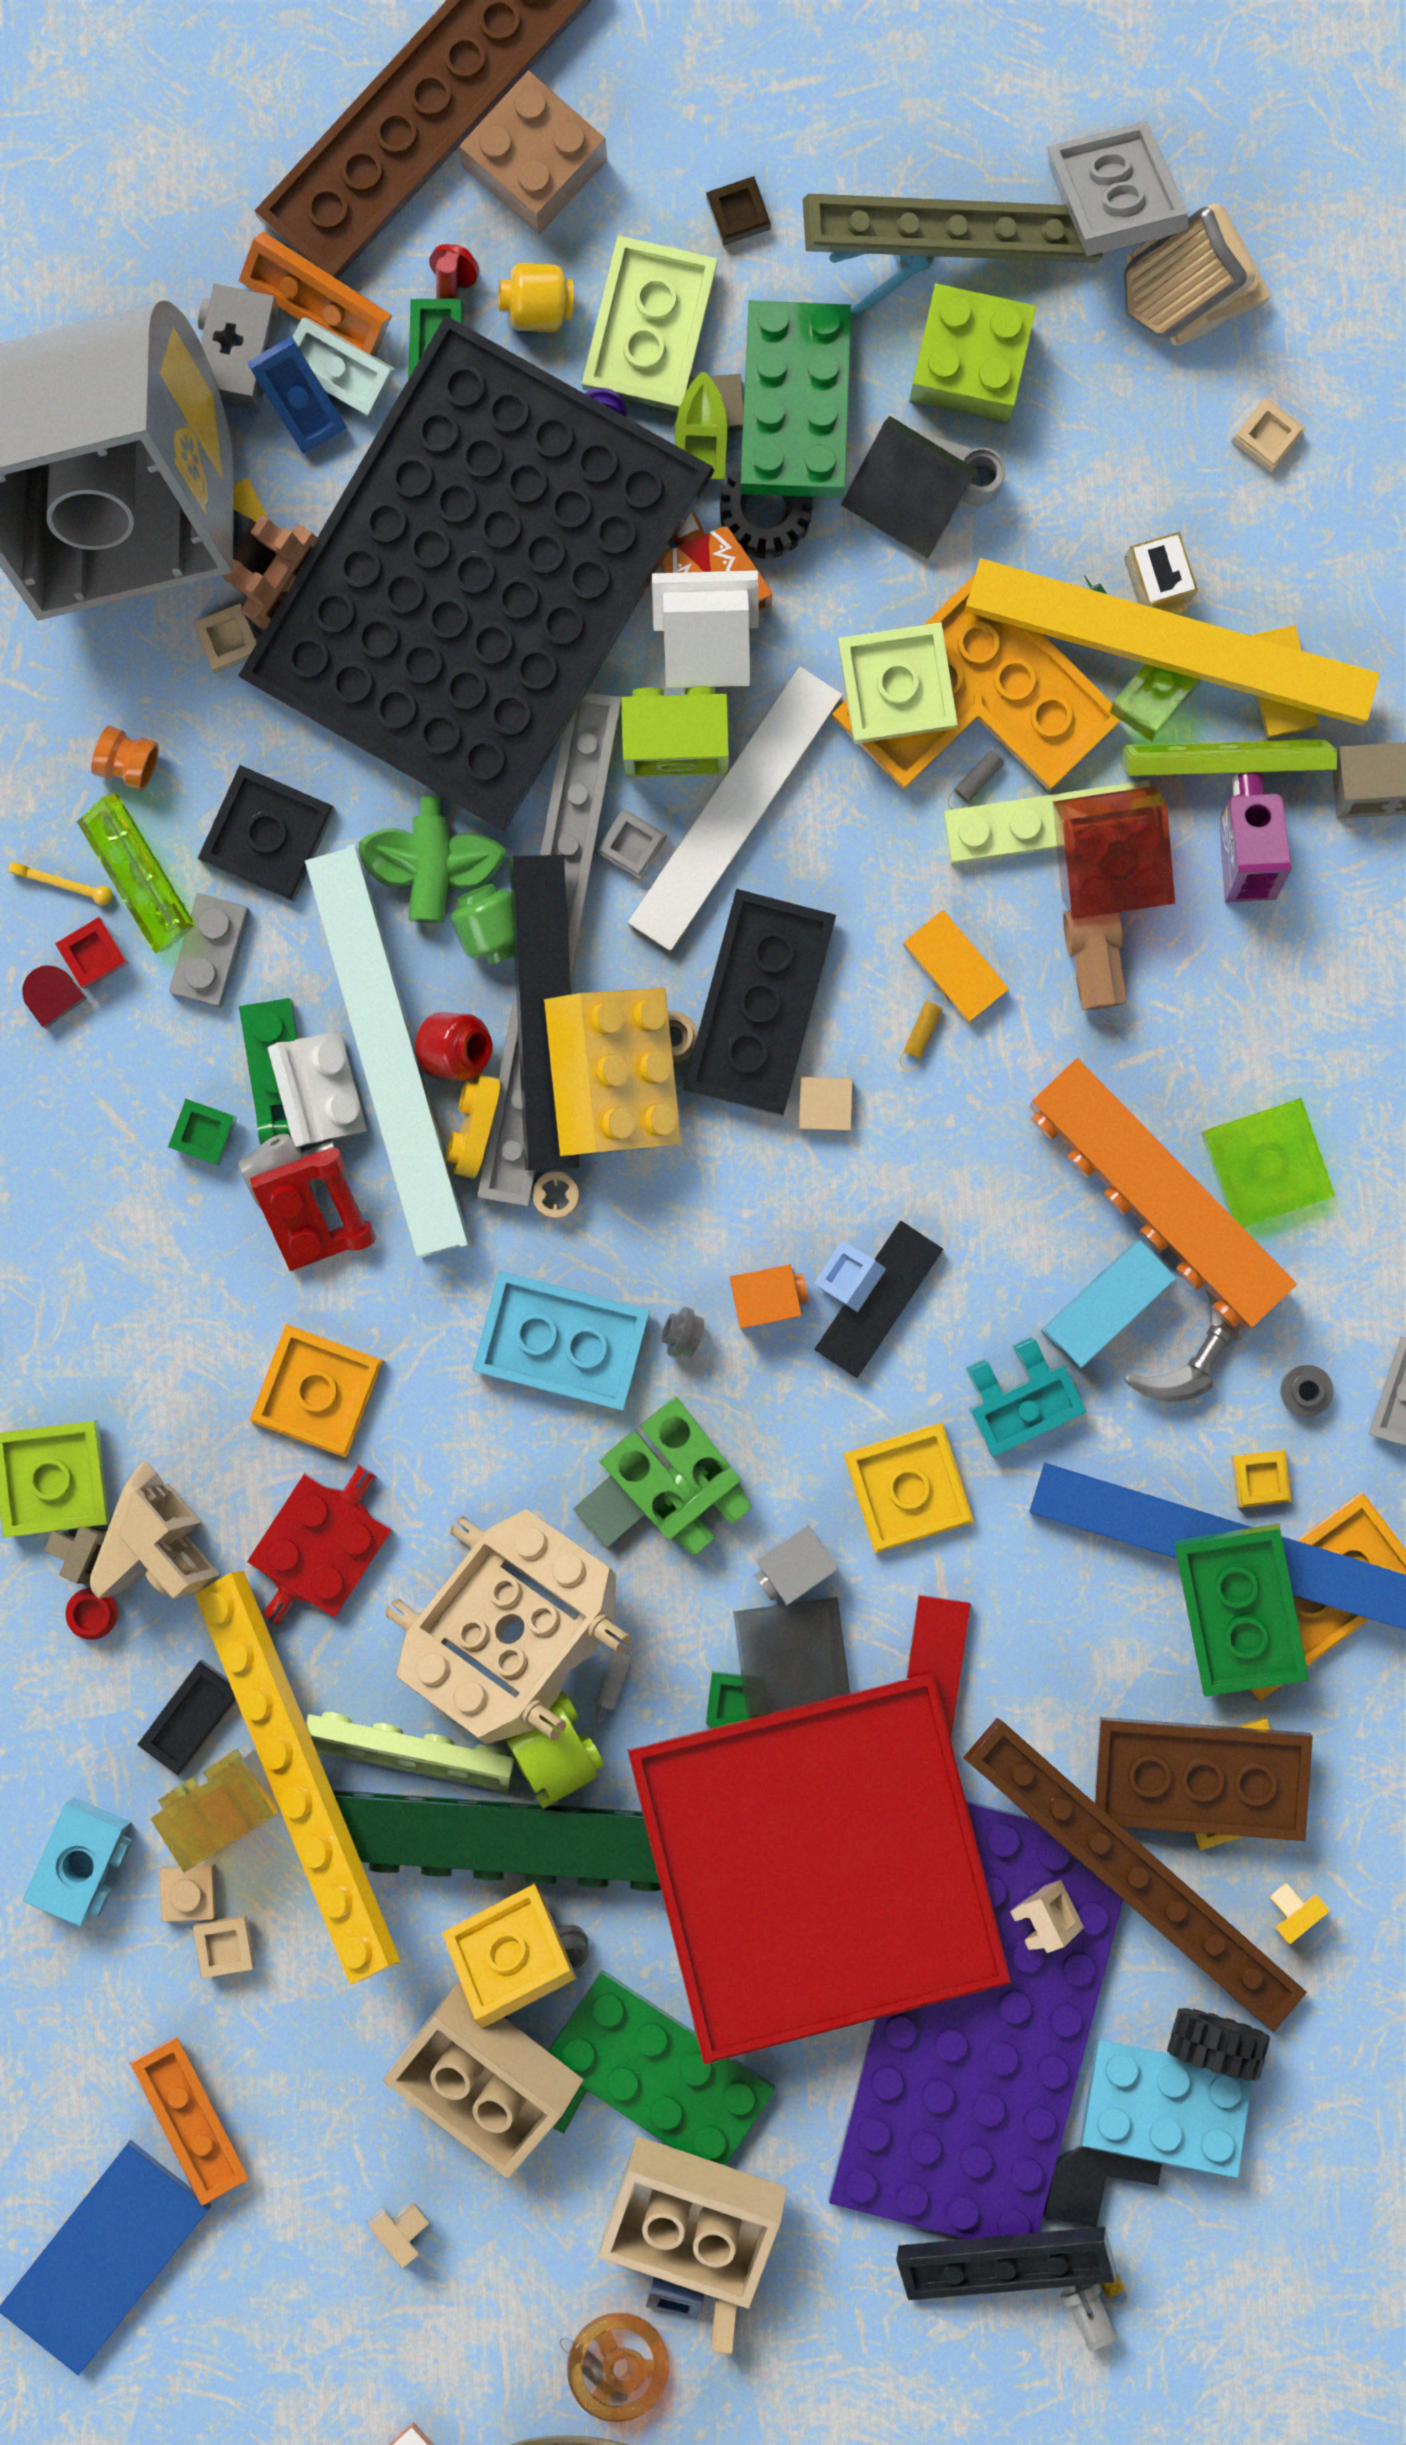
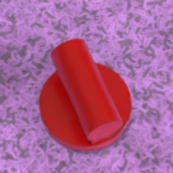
(453, 269)

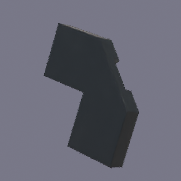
(1081, 2178)

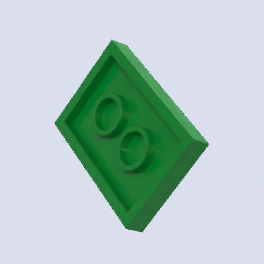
(1241, 1610)

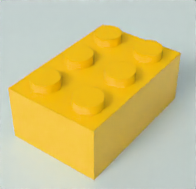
(612, 1071)

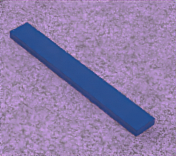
(1157, 1523)

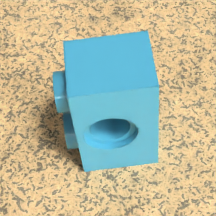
(56, 1885)

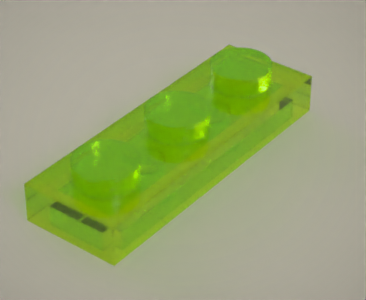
(135, 873)

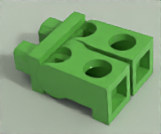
(688, 1487)

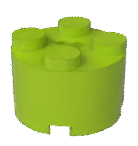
(559, 1764)

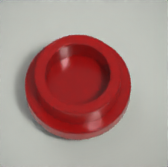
(90, 1616)

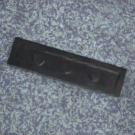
(1006, 2263)

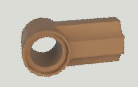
(1097, 961)

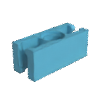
(1108, 1304)

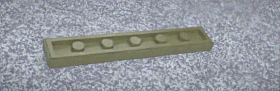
(941, 228)

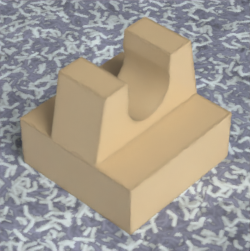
(1051, 1916)
(398, 2232)

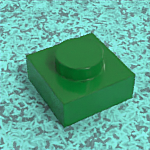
(202, 1132)

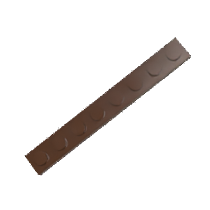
(1134, 1874)

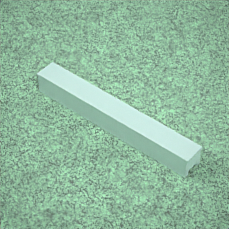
(387, 1052)

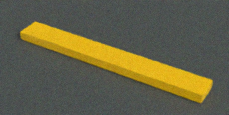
(1172, 642)

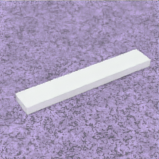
(735, 809)

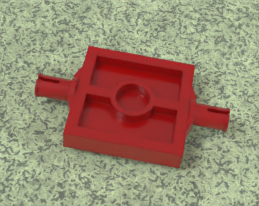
(319, 1545)

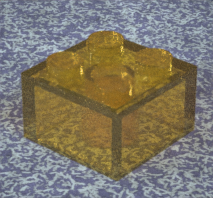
(213, 1814)

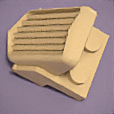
(151, 1539)

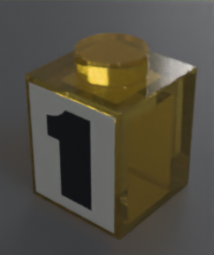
(1161, 573)

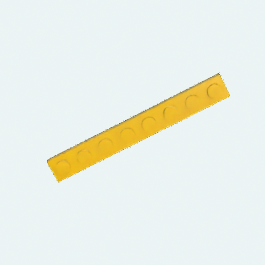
(297, 1778)

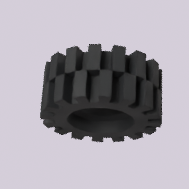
(759, 538)
(1218, 2044)

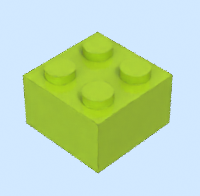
(972, 353)
(675, 733)

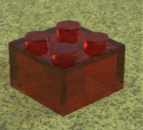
(1114, 852)

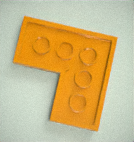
(1015, 688)

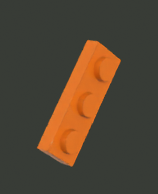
(313, 293)
(188, 2121)

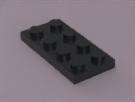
(759, 1002)

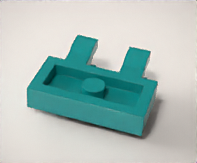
(1026, 1409)

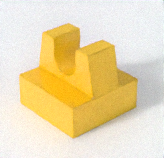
(1298, 1915)

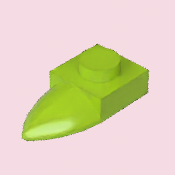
(703, 424)

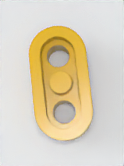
(478, 1103)

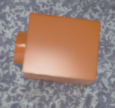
(768, 1295)

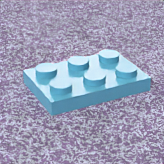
(561, 1340)
(1164, 2110)

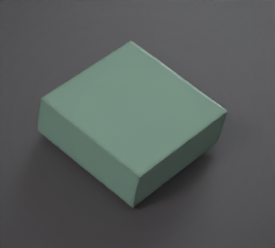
(608, 1511)

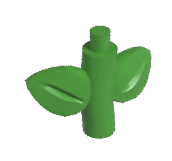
(430, 860)

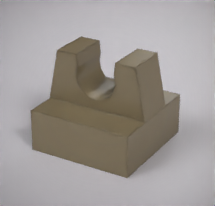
(77, 1551)

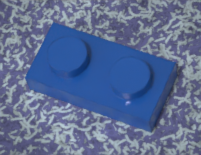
(297, 394)

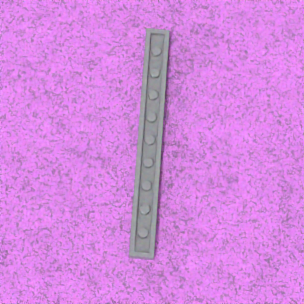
(570, 832)

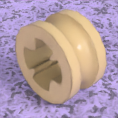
(540, 1195)

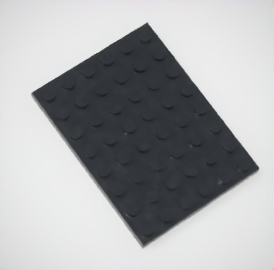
(476, 572)

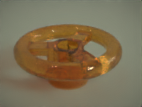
(636, 2372)

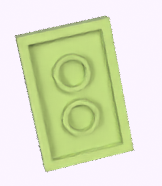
(650, 322)

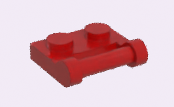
(297, 1216)

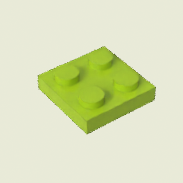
(52, 1479)

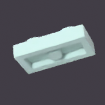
(343, 367)

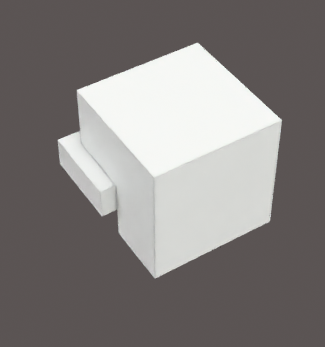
(706, 626)

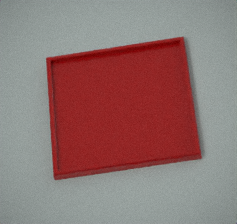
(818, 1867)

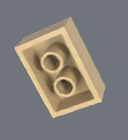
(484, 2083)
(693, 2222)

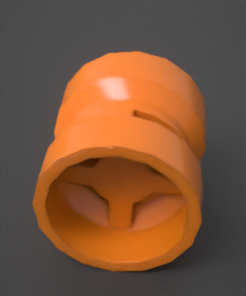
(124, 758)

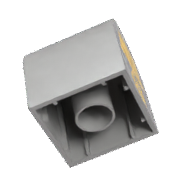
(112, 462)

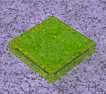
(1268, 1163)

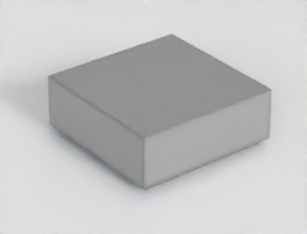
(631, 844)

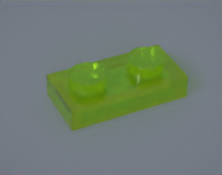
(1152, 699)

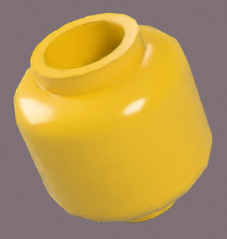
(536, 297)

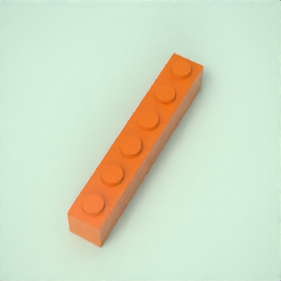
(1162, 1195)

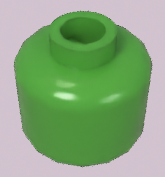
(485, 923)

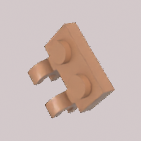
(267, 590)

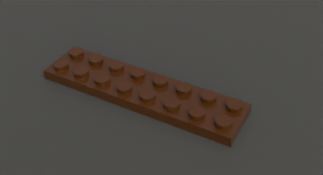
(408, 124)

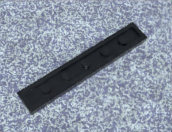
(540, 974)

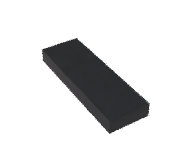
(857, 1335)

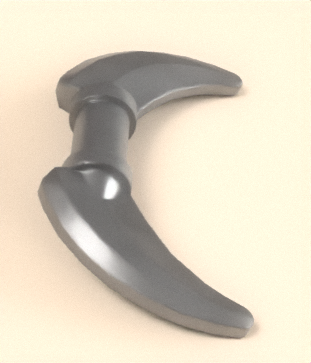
(1195, 1376)

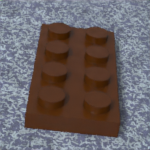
(1204, 1778)

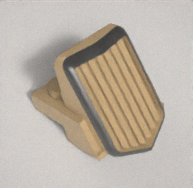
(1193, 279)

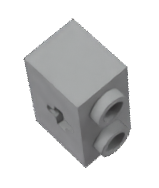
(252, 321)

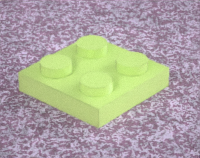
(897, 683)

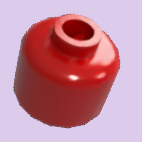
(453, 1046)

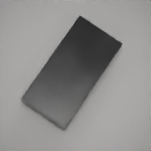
(189, 1718)

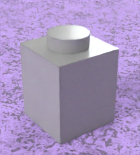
(794, 1566)

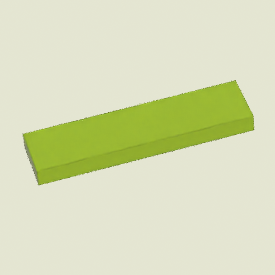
(1229, 757)

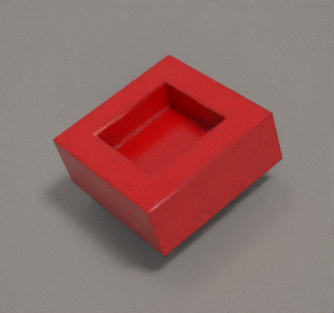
(91, 953)

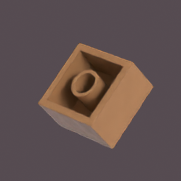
(533, 152)

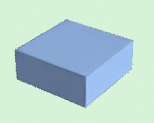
(849, 1276)

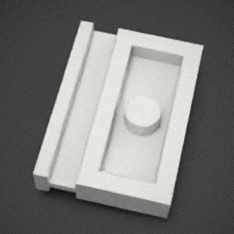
(317, 1089)

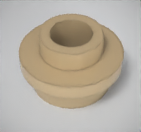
(689, 1032)

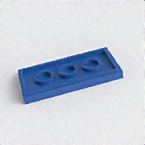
(104, 2257)

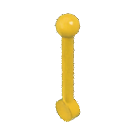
(101, 895)

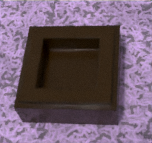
(738, 210)

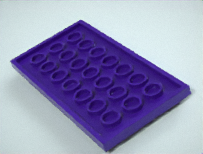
(975, 2092)

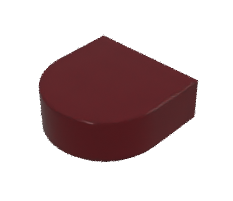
(50, 994)

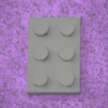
(1117, 189)

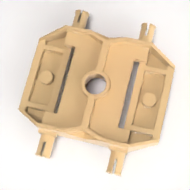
(478, 1607)

